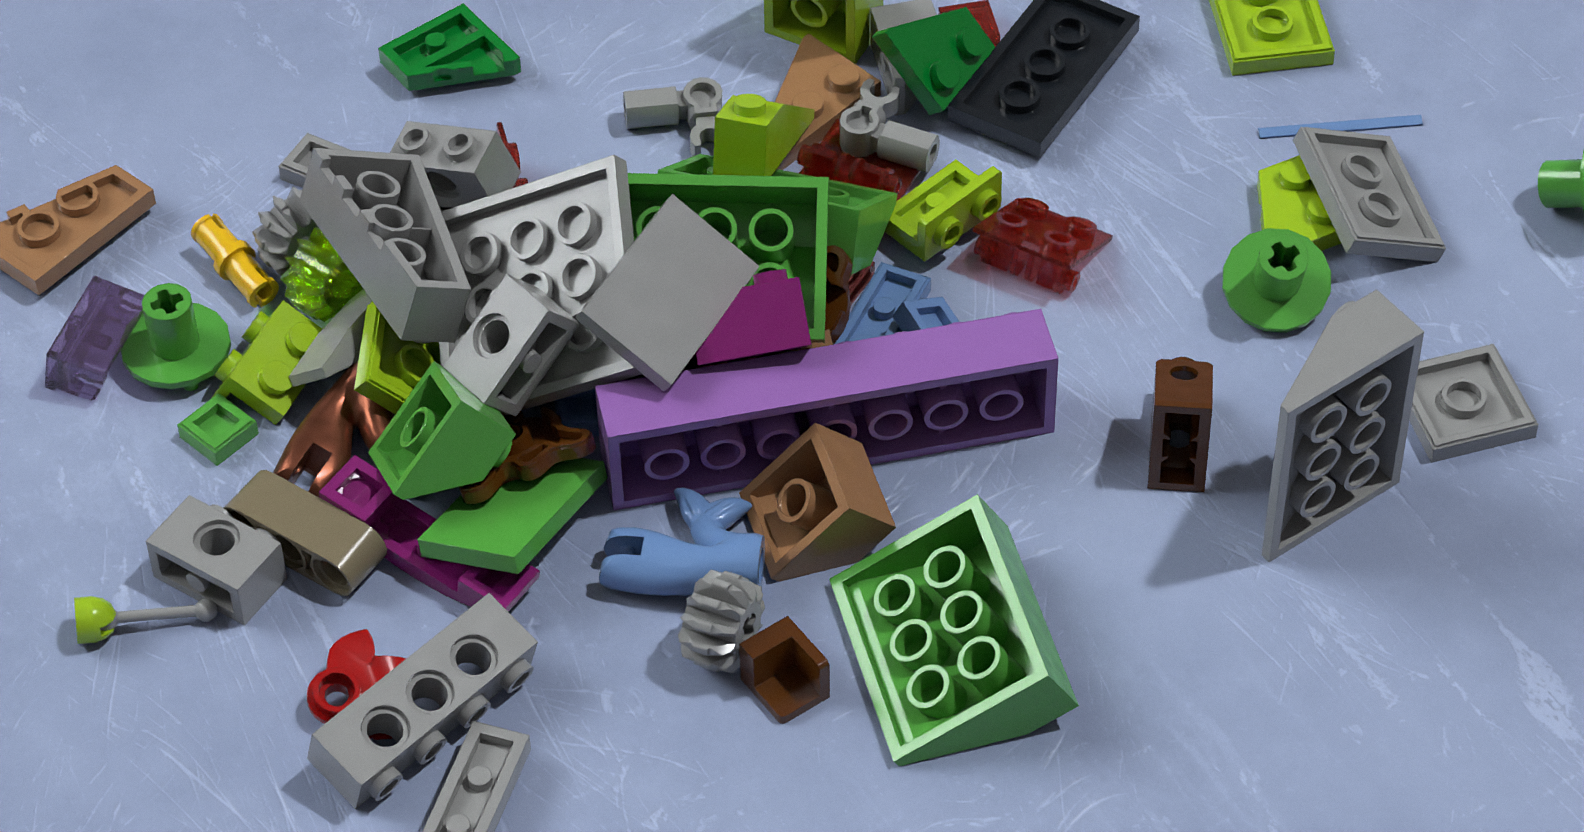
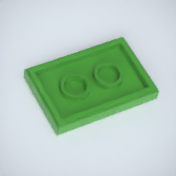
(515, 520)

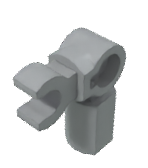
(666, 106)
(865, 131)

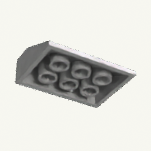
(1343, 421)

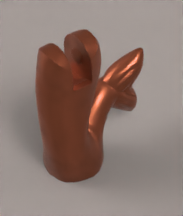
(325, 435)

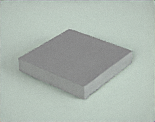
(1468, 404)

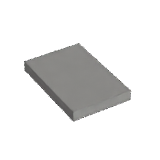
(1368, 194)
(667, 292)

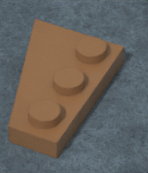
(58, 235)

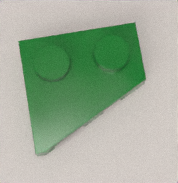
(449, 52)

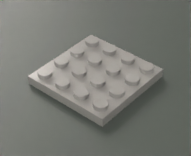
(561, 239)

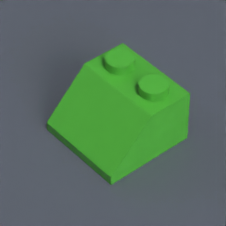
(440, 438)

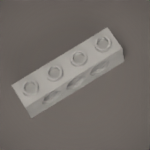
(479, 636)

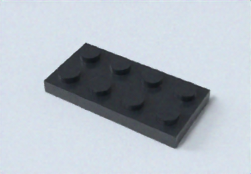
(1043, 71)

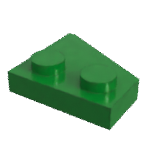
(936, 55)

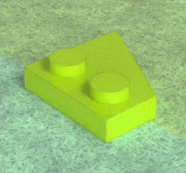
(1292, 203)

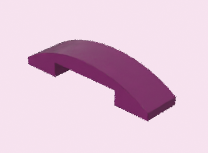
(366, 495)

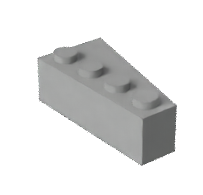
(391, 238)

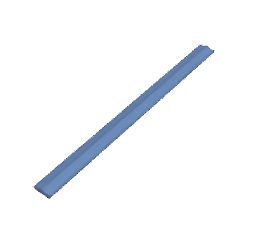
(1350, 125)

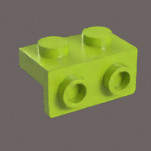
(944, 208)
(264, 368)

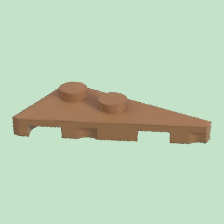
(822, 82)

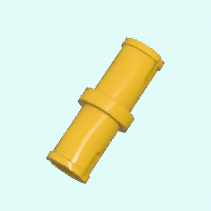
(234, 260)

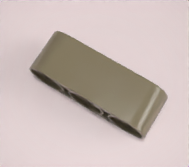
(313, 534)

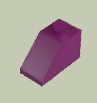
(759, 321)

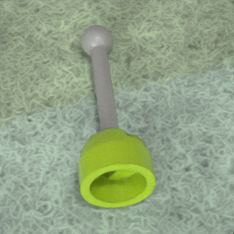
(98, 618)

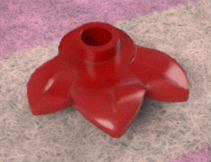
(349, 670)

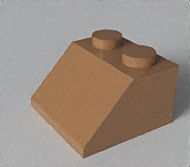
(817, 505)

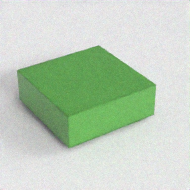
(218, 429)

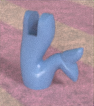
(662, 565)

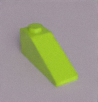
(756, 134)

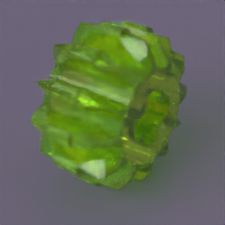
(318, 278)

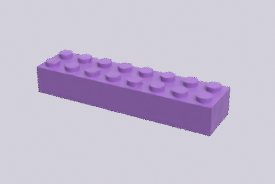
(889, 392)

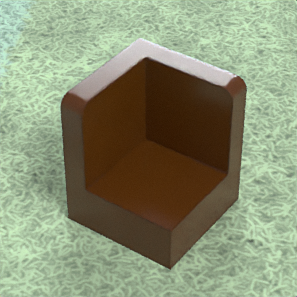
(784, 670)

